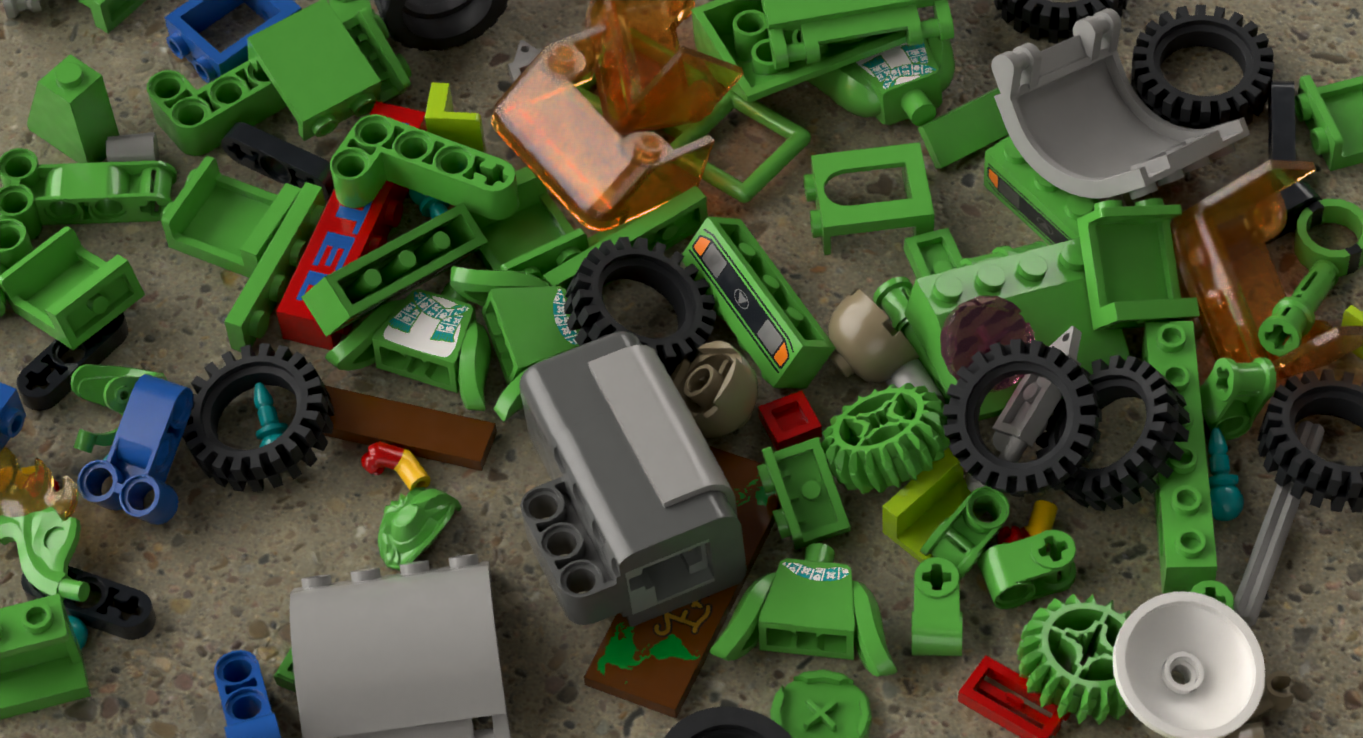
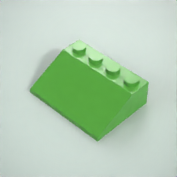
(739, 35)
(1041, 282)

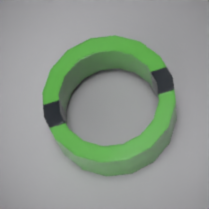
(1330, 211)

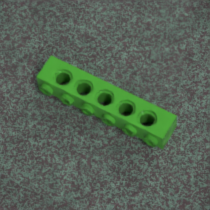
(1184, 498)

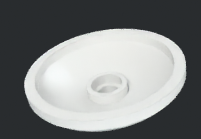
(1204, 644)

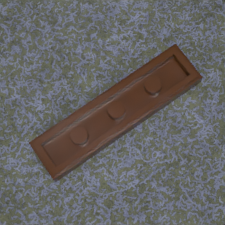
(415, 428)

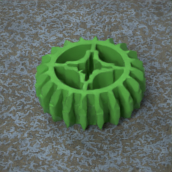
(886, 438)
(1057, 644)

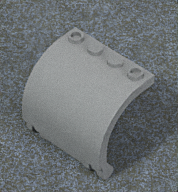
(1086, 124)
(398, 653)

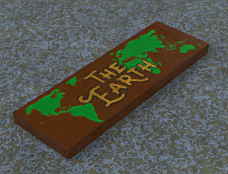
(663, 656)

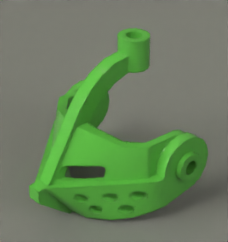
(107, 387)

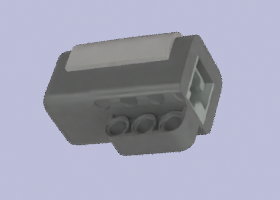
(629, 487)

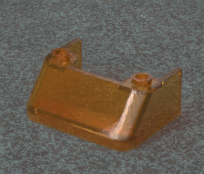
(645, 74)
(578, 152)
(1233, 275)

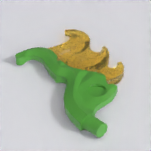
(41, 526)

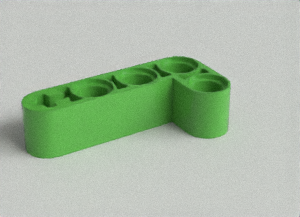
(204, 116)
(395, 152)

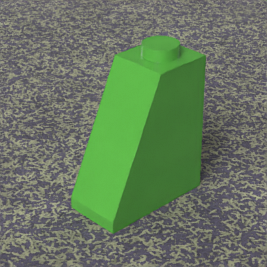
(73, 111)

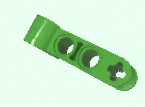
(81, 191)

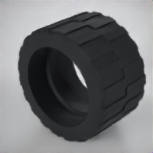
(438, 23)

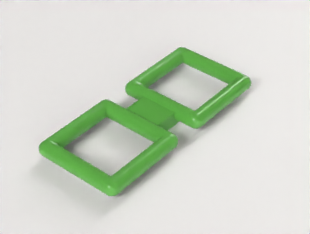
(796, 141)

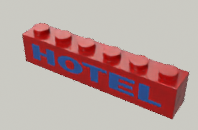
(340, 239)

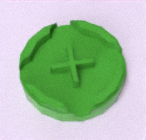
(822, 707)

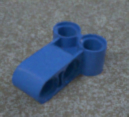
(142, 452)
(244, 697)

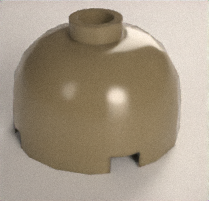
(866, 340)
(717, 388)

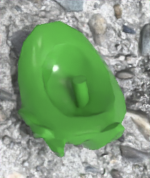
(413, 524)

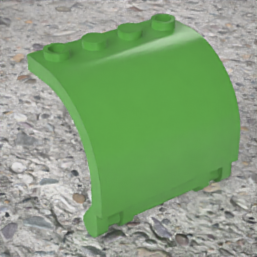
(848, 19)

